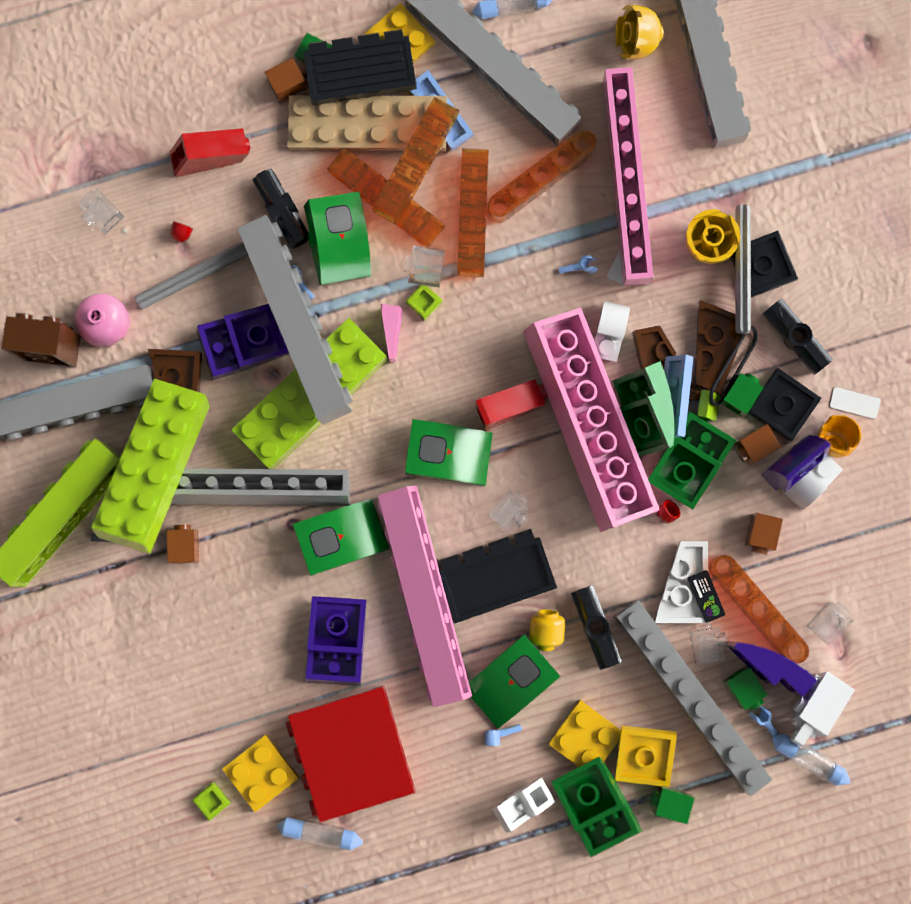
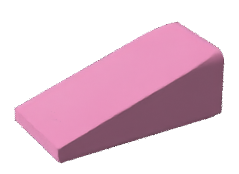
(392, 324)

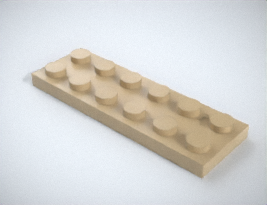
(356, 124)

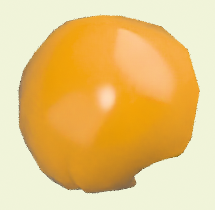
(842, 434)

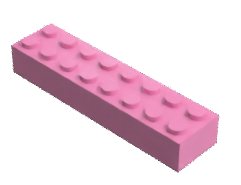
(590, 419)

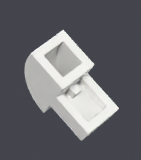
(611, 330)
(814, 483)
(523, 804)

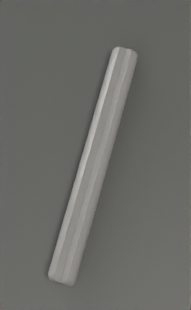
(743, 271)
(191, 275)

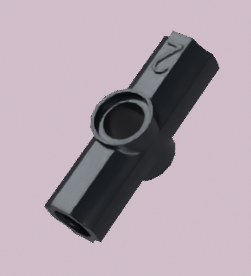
(281, 208)
(786, 322)
(602, 644)

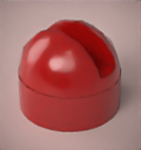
(180, 231)
(668, 512)

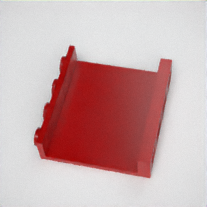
(350, 754)

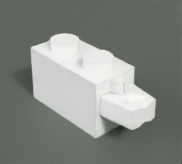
(819, 708)

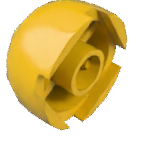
(637, 32)
(712, 236)

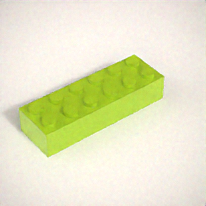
(286, 415)
(151, 466)
(57, 513)

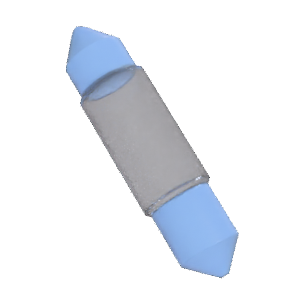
(501, 8)
(811, 760)
(319, 833)

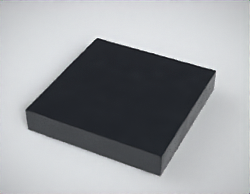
(769, 264)
(784, 404)

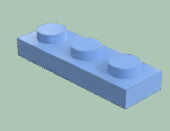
(429, 87)
(678, 375)

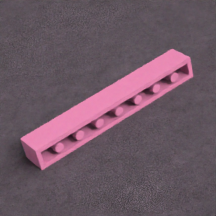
(627, 176)
(424, 596)

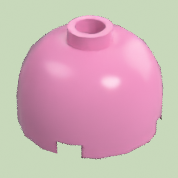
(112, 321)

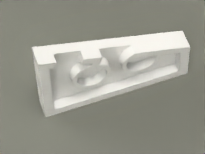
(678, 600)

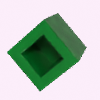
(742, 394)
(745, 689)
(672, 804)

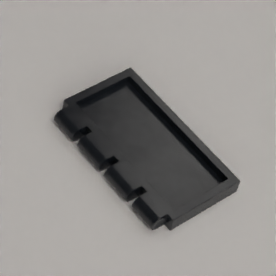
(359, 69)
(496, 578)

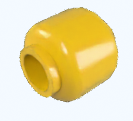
(547, 629)

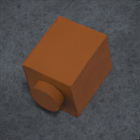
(287, 79)
(757, 445)
(763, 533)
(182, 544)

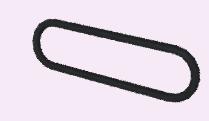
(738, 369)

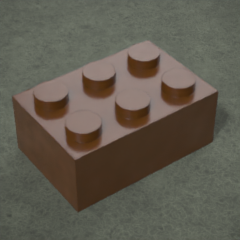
(41, 340)

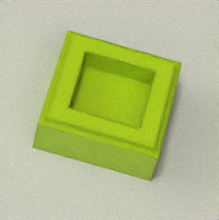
(424, 301)
(706, 409)
(211, 801)

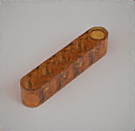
(415, 161)
(550, 167)
(365, 180)
(472, 212)
(770, 615)

